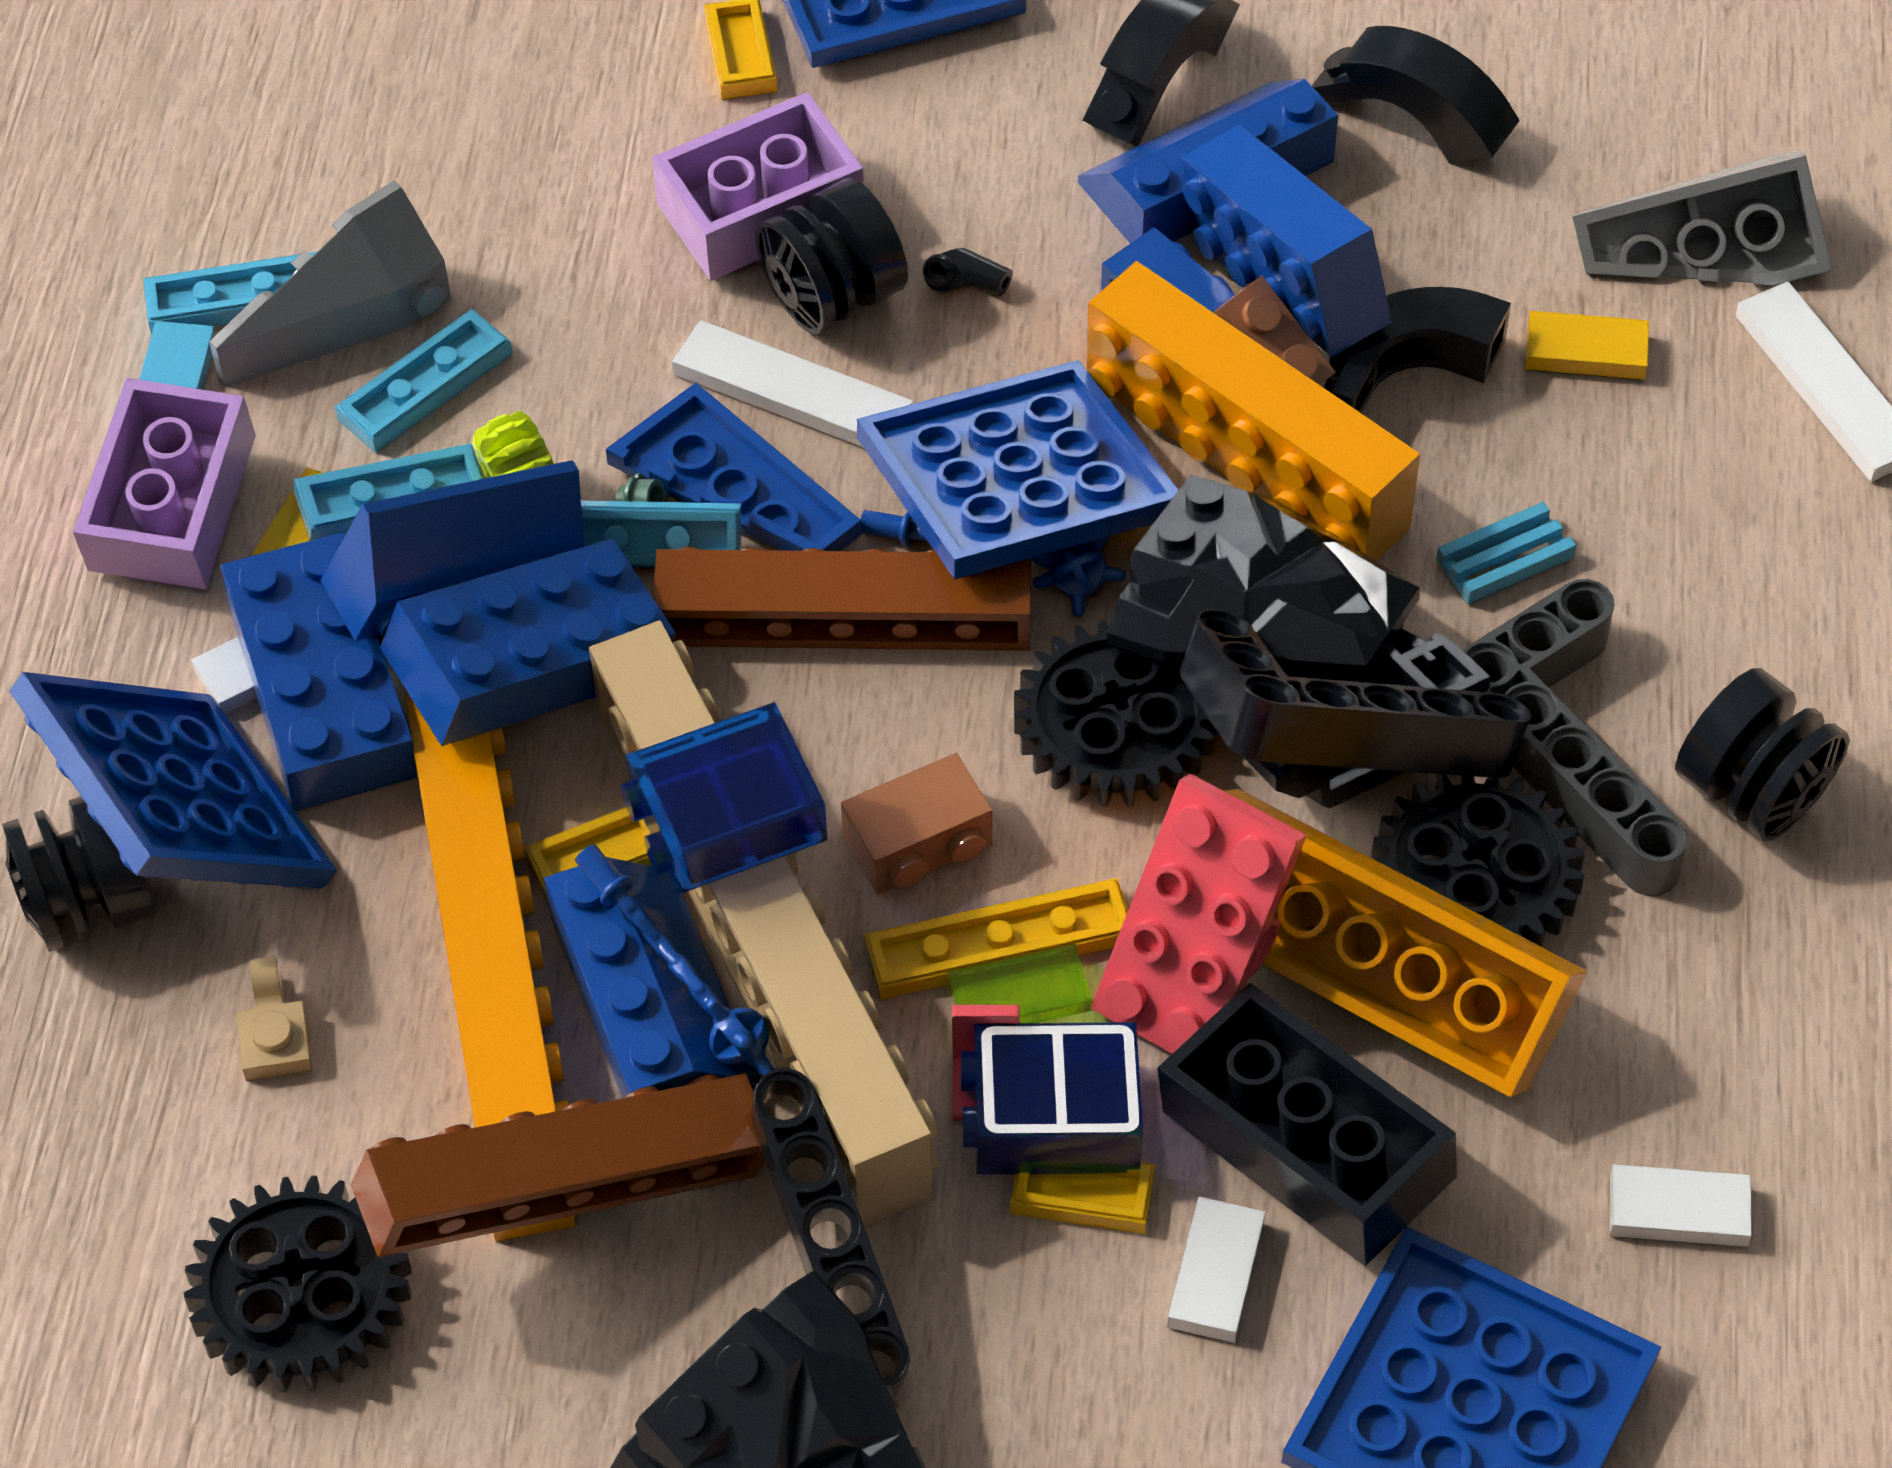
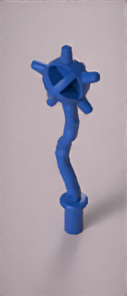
(1073, 570)
(737, 1034)

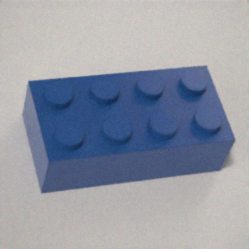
(1278, 224)
(514, 639)
(317, 687)

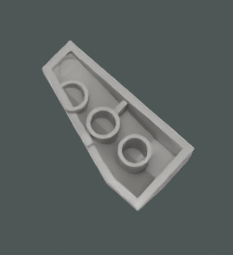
(1729, 225)
(358, 287)

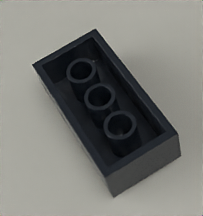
(1308, 1123)

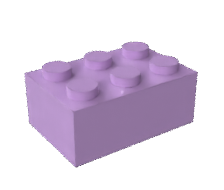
(745, 173)
(165, 483)

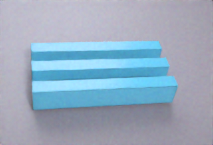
(1499, 545)

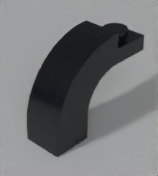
(1147, 55)
(1427, 80)
(1428, 328)

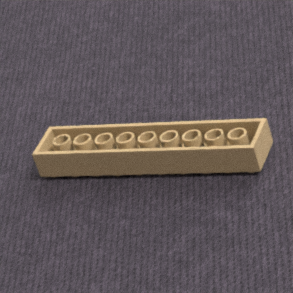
(780, 954)

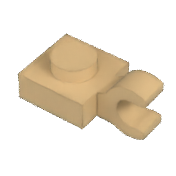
(275, 1032)

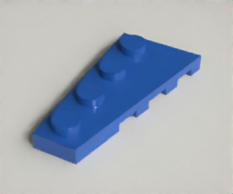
(716, 458)

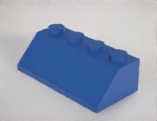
(1146, 182)
(450, 537)
(637, 1005)

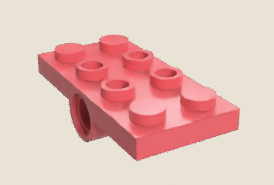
(1198, 914)

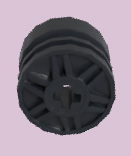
(832, 255)
(1761, 754)
(71, 874)

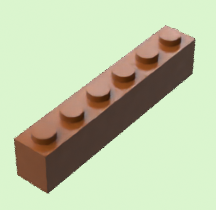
(839, 600)
(556, 1163)

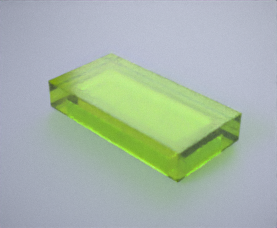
(1041, 983)

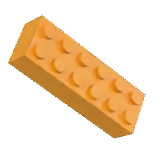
(1248, 412)
(1418, 962)

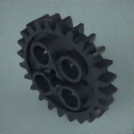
(1111, 714)
(1482, 863)
(303, 1336)

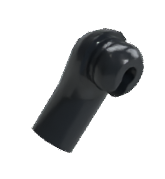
(965, 268)

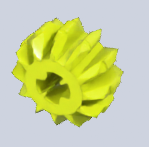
(510, 445)

